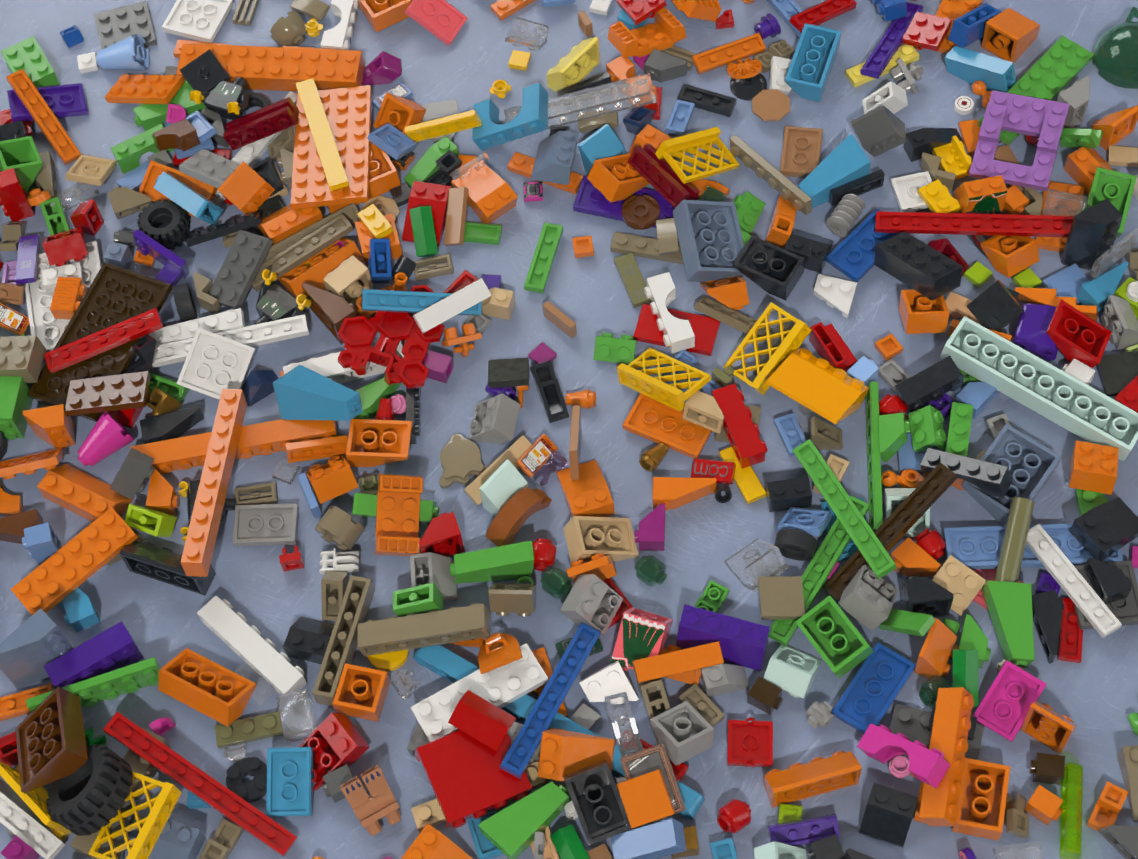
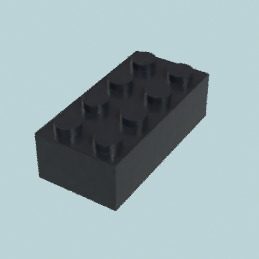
(918, 265)

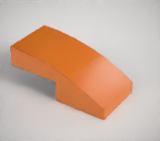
(1107, 806)

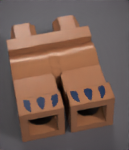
(376, 805)

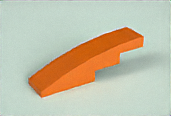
(1045, 296)

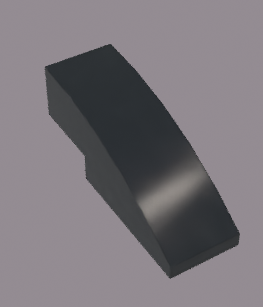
(549, 391)

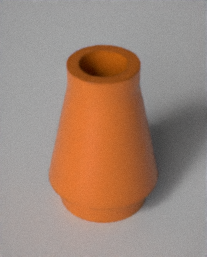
(584, 399)

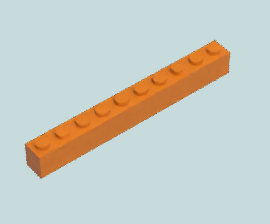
(253, 441)
(214, 483)

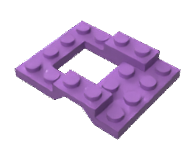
(1021, 116)

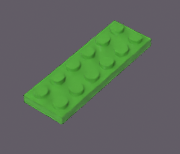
(109, 685)

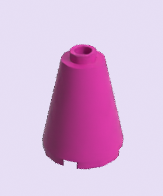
(103, 440)

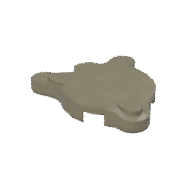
(459, 461)

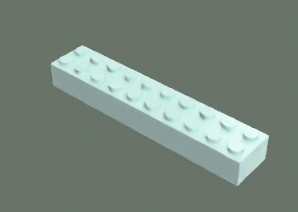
(1042, 387)

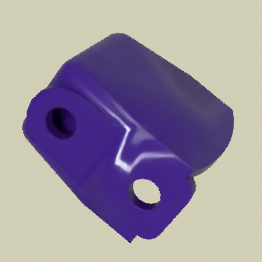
(1032, 330)

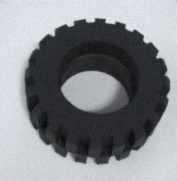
(92, 793)

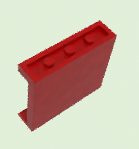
(469, 777)

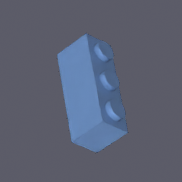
(650, 840)

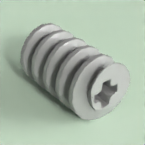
(845, 215)

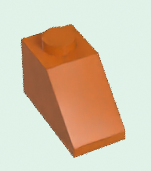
(161, 495)
(914, 561)

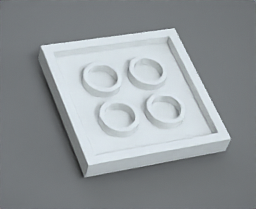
(197, 18)
(215, 364)

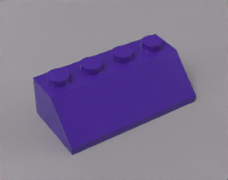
(739, 640)

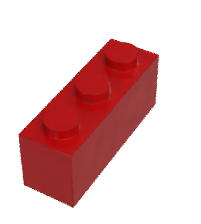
(14, 196)

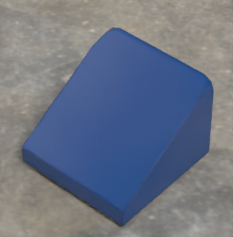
(72, 36)

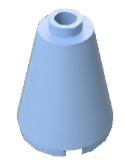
(125, 55)

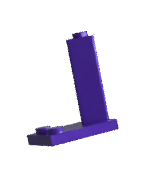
(174, 266)

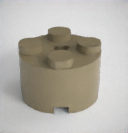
(340, 528)

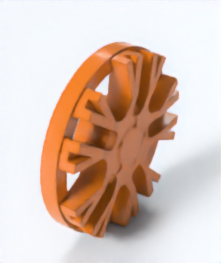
(744, 69)

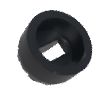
(718, 496)

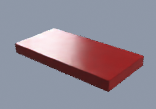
(703, 327)

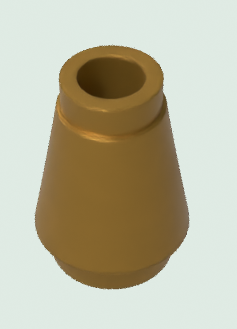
(652, 458)

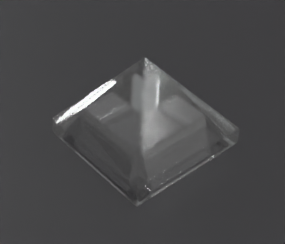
(236, 751)

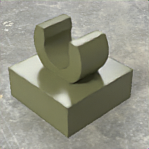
(723, 377)
(369, 484)

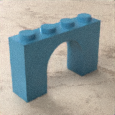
(530, 120)

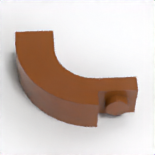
(514, 514)

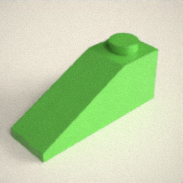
(426, 165)
(55, 216)
(371, 395)

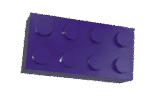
(95, 657)

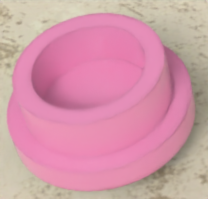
(398, 404)
(899, 766)

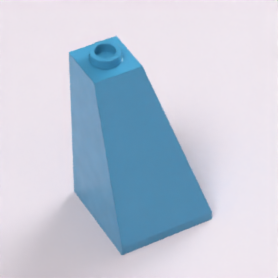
(841, 166)
(311, 396)

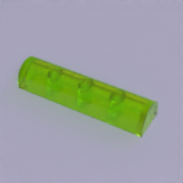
(1072, 812)

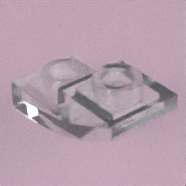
(263, 687)

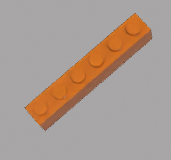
(948, 736)

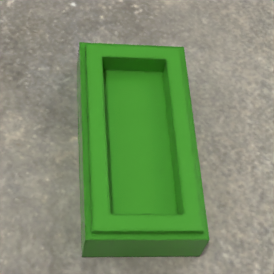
(482, 233)

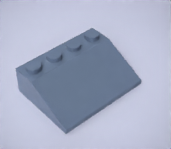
(708, 239)
(1028, 465)
(31, 648)

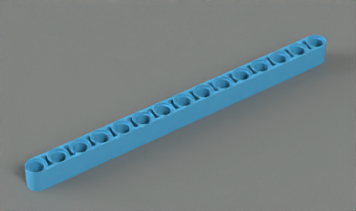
(455, 668)

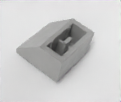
(1077, 97)
(1121, 321)
(494, 420)
(433, 569)
(868, 598)
(591, 603)

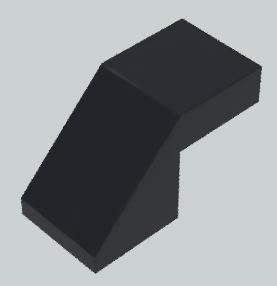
(446, 165)
(145, 350)

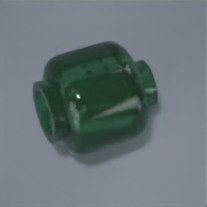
(651, 570)
(556, 583)
(929, 690)

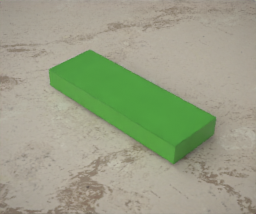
(907, 622)

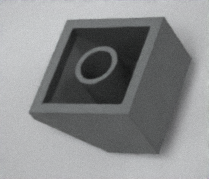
(879, 131)

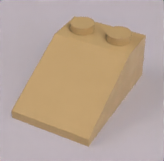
(598, 535)

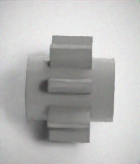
(820, 714)

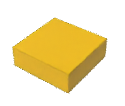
(519, 60)

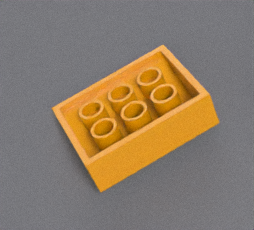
(818, 385)

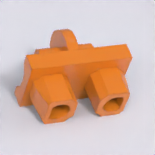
(469, 334)

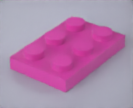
(1009, 701)

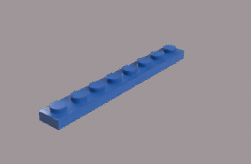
(550, 700)

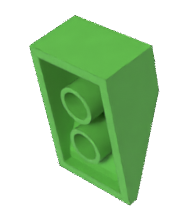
(1113, 186)

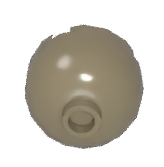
(289, 30)

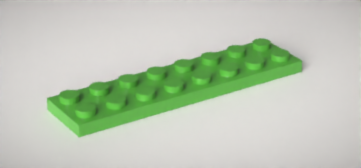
(1049, 75)

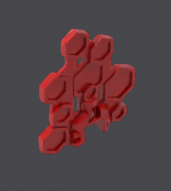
(359, 334)

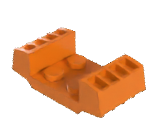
(699, 9)
(643, 40)
(398, 515)

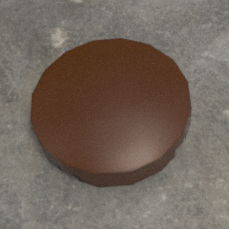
(640, 212)

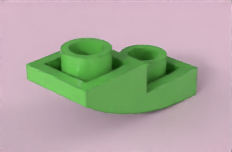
(713, 597)

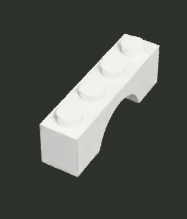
(339, 36)
(677, 332)

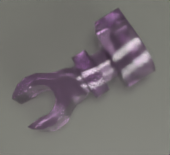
(555, 460)

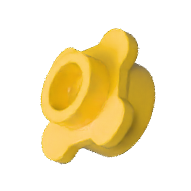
(313, 28)
(500, 88)

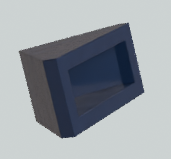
(638, 119)
(258, 385)

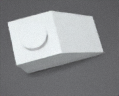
(889, 95)

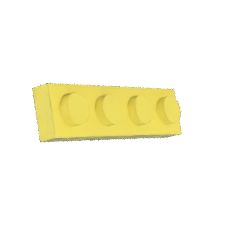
(906, 52)

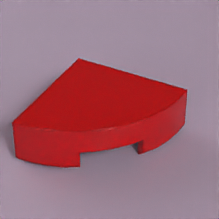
(725, 20)

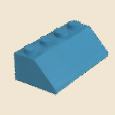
(813, 61)

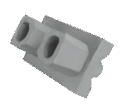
(914, 73)

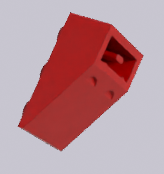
(334, 746)

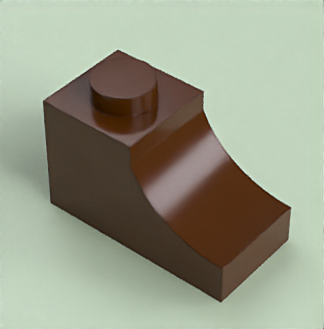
(176, 136)

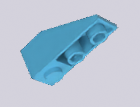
(1098, 290)
(79, 610)

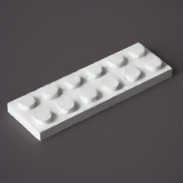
(496, 686)

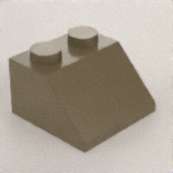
(512, 598)

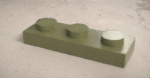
(249, 730)

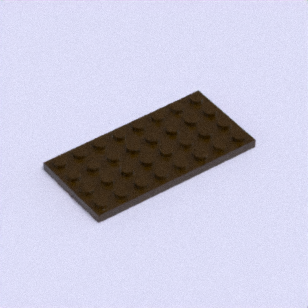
(111, 299)

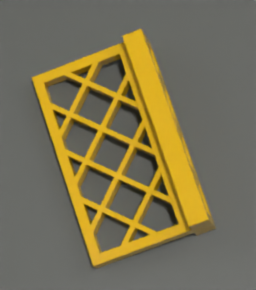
(691, 144)
(789, 344)
(654, 386)
(34, 799)
(152, 825)

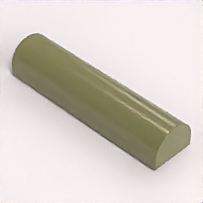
(1014, 540)

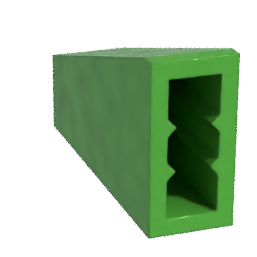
(152, 115)
(365, 506)
(494, 564)
(1012, 619)
(516, 825)

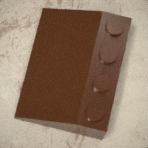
(51, 741)

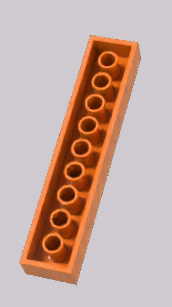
(281, 66)

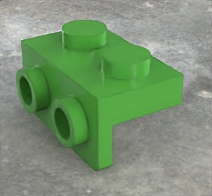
(1080, 138)
(748, 210)
(615, 349)
(927, 429)

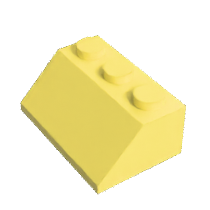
(575, 65)

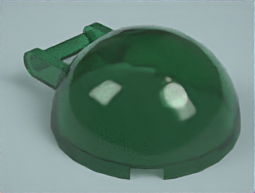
(1118, 53)

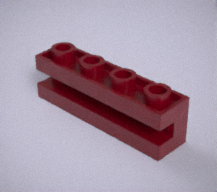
(261, 123)
(661, 175)

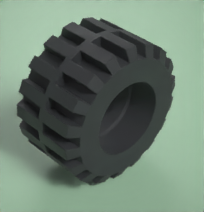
(162, 213)

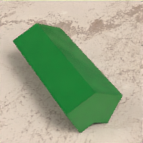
(423, 231)
(966, 671)
(568, 844)

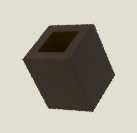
(765, 696)
(1048, 768)

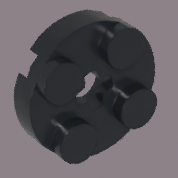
(239, 770)

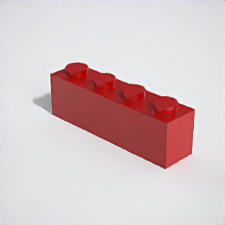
(739, 427)

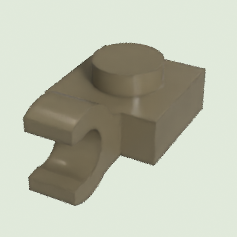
(1017, 821)

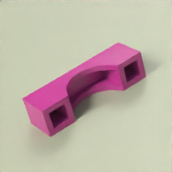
(924, 764)

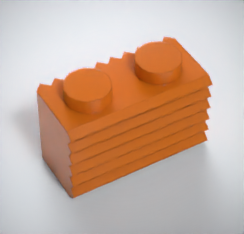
(67, 297)

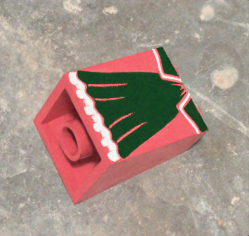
(640, 636)

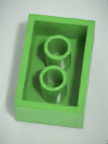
(30, 58)
(834, 637)

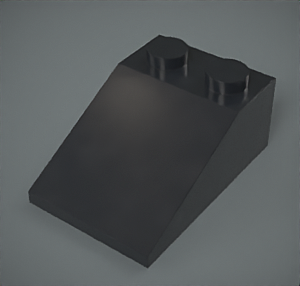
(770, 267)
(1106, 528)
(597, 802)

